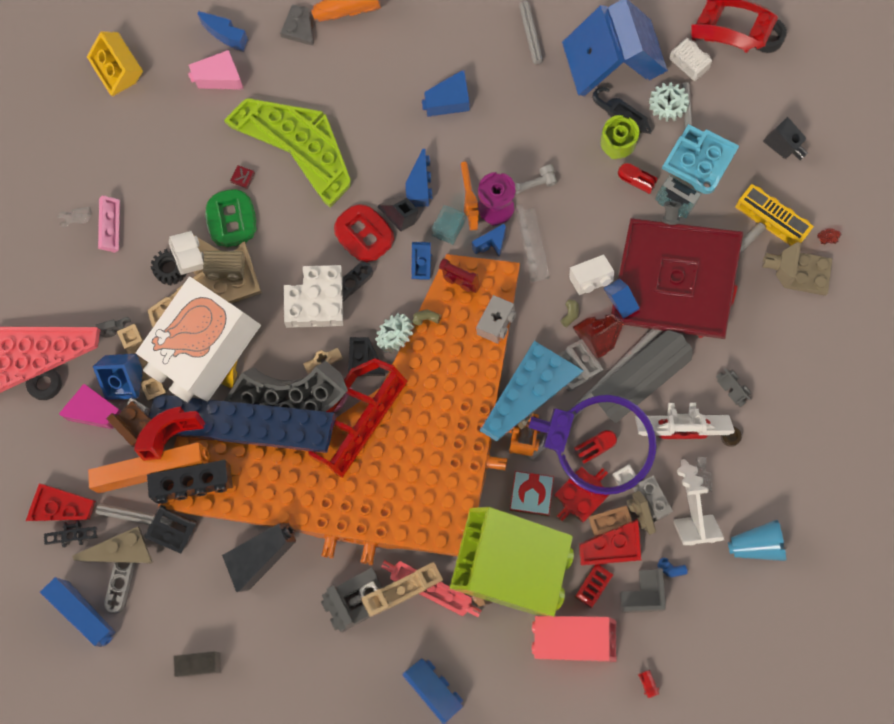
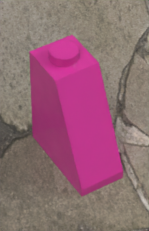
(89, 408)

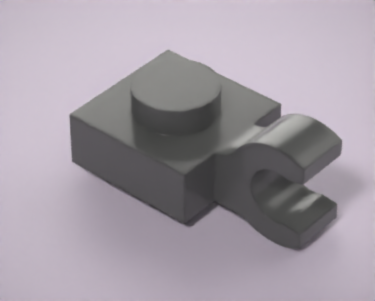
(110, 328)

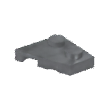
(298, 25)

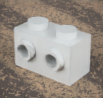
(591, 274)

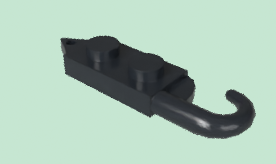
(619, 107)

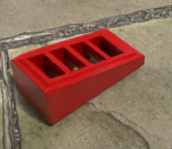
(583, 598)

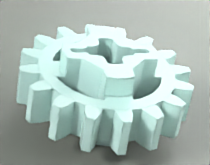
(659, 101)
(394, 333)

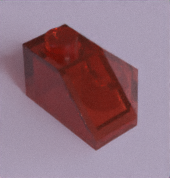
(599, 334)

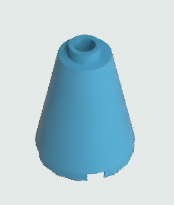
(759, 543)

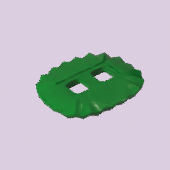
(217, 221)

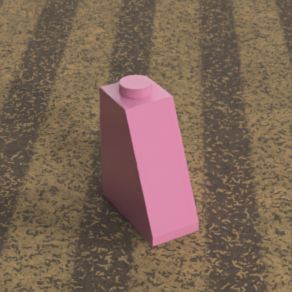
(215, 73)

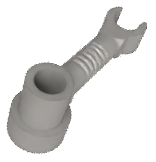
(547, 176)

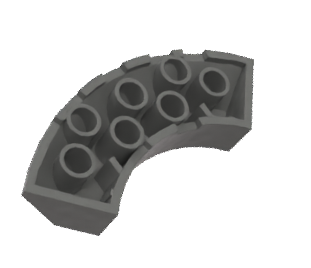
(315, 392)

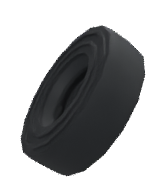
(48, 393)

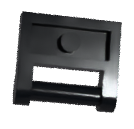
(167, 535)

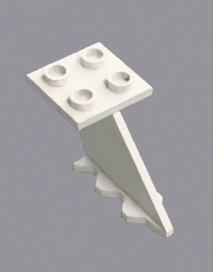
(697, 527)

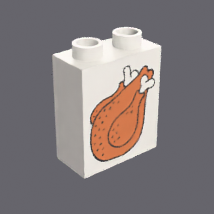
(196, 341)

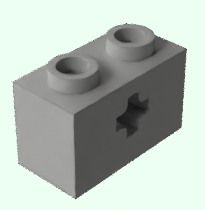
(496, 310)

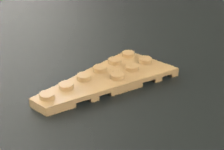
(227, 289)

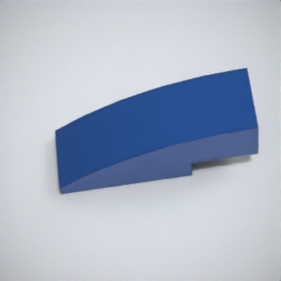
(223, 30)

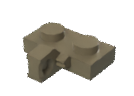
(640, 506)

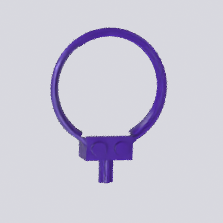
(559, 428)

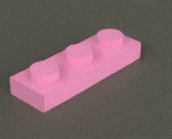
(108, 224)

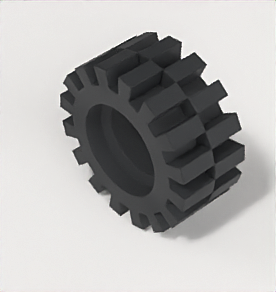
(157, 268)

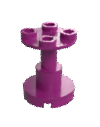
(496, 198)

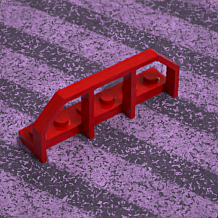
(368, 420)

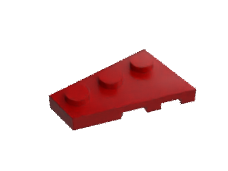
(57, 505)
(612, 546)

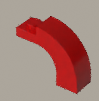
(161, 428)

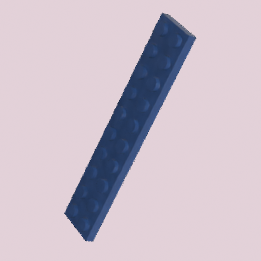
(254, 423)

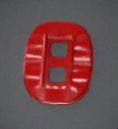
(373, 224)

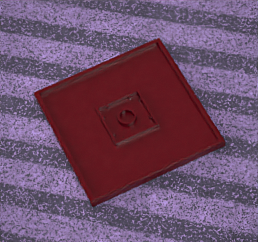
(680, 276)

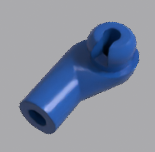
(670, 570)

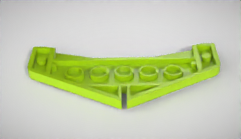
(299, 134)

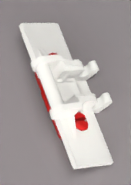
(687, 425)

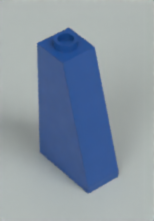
(78, 611)

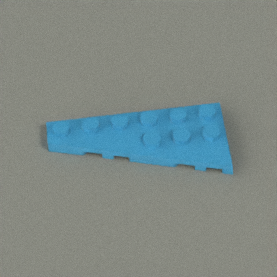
(532, 385)

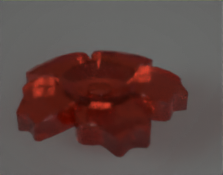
(829, 236)

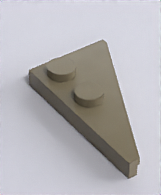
(126, 548)

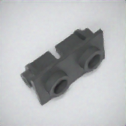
(739, 392)

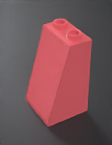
(574, 638)

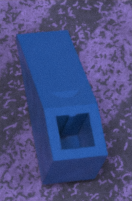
(417, 182)

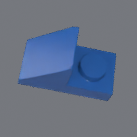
(493, 238)
(421, 260)

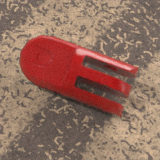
(637, 177)
(601, 442)

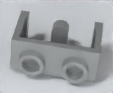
(656, 500)

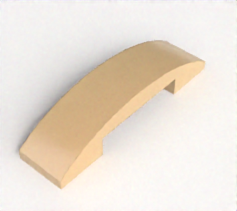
(132, 341)
(402, 589)

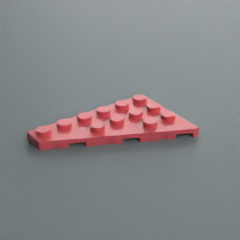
(35, 350)

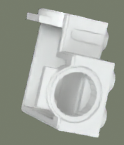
(317, 300)

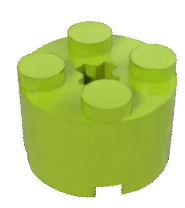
(619, 137)

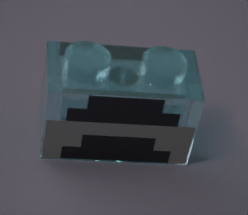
(677, 191)

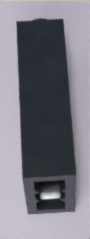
(256, 556)

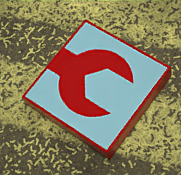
(532, 493)

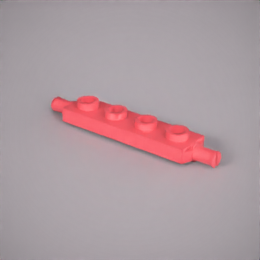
(439, 593)

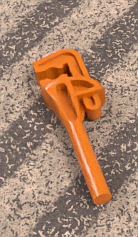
(471, 202)

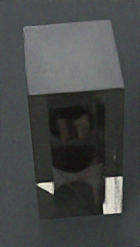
(197, 664)

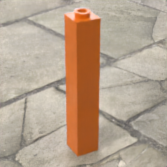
(135, 470)

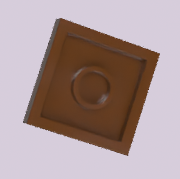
(129, 422)

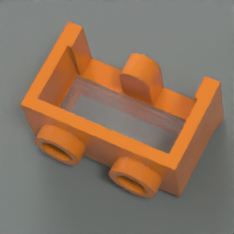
(524, 440)

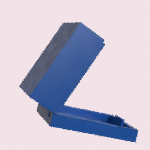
(616, 37)

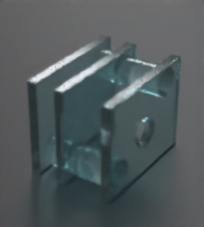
(448, 224)

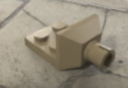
(800, 270)

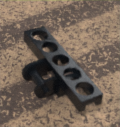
(82, 534)

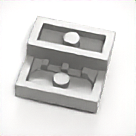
(582, 357)

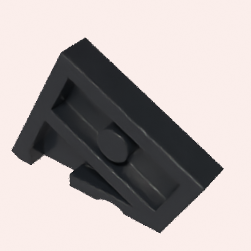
(361, 352)

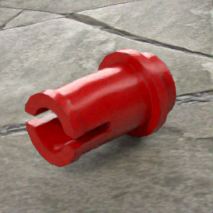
(648, 684)

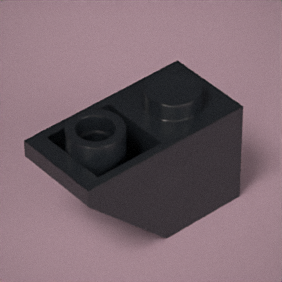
(399, 212)

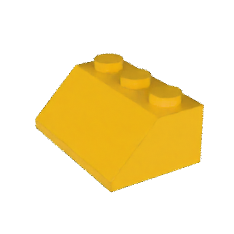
(114, 62)

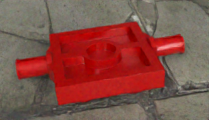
(578, 500)

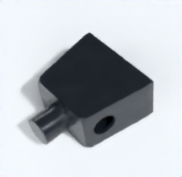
(787, 140)

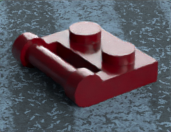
(454, 274)

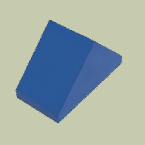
(622, 298)

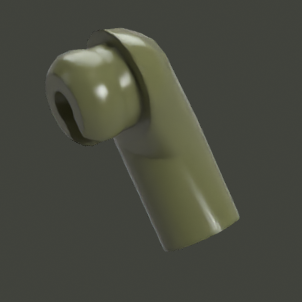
(573, 313)
(426, 315)

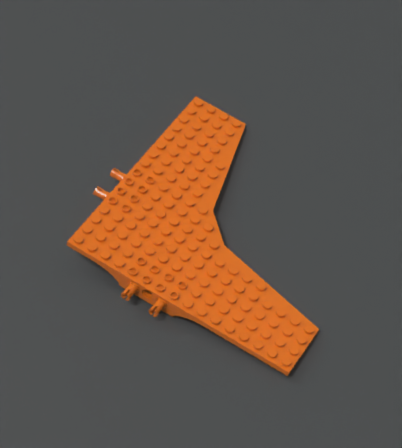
(418, 465)

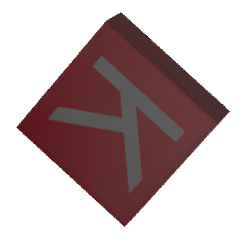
(242, 176)

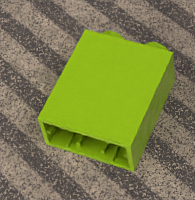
(512, 562)

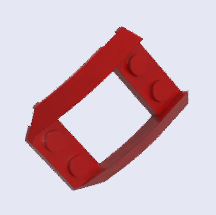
(707, 29)

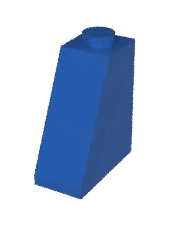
(447, 97)

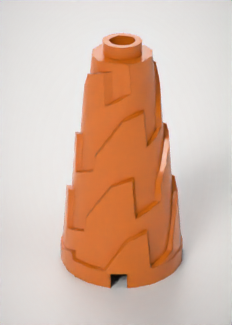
(337, 9)

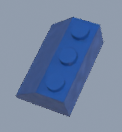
(433, 690)

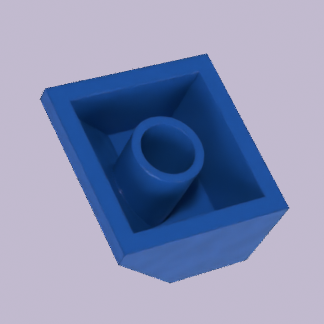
(119, 376)

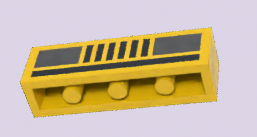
(775, 216)

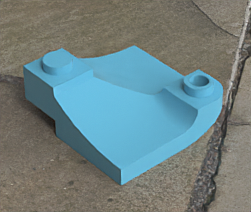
(700, 158)

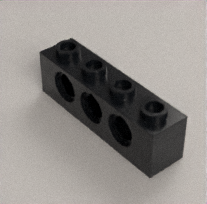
(160, 481)

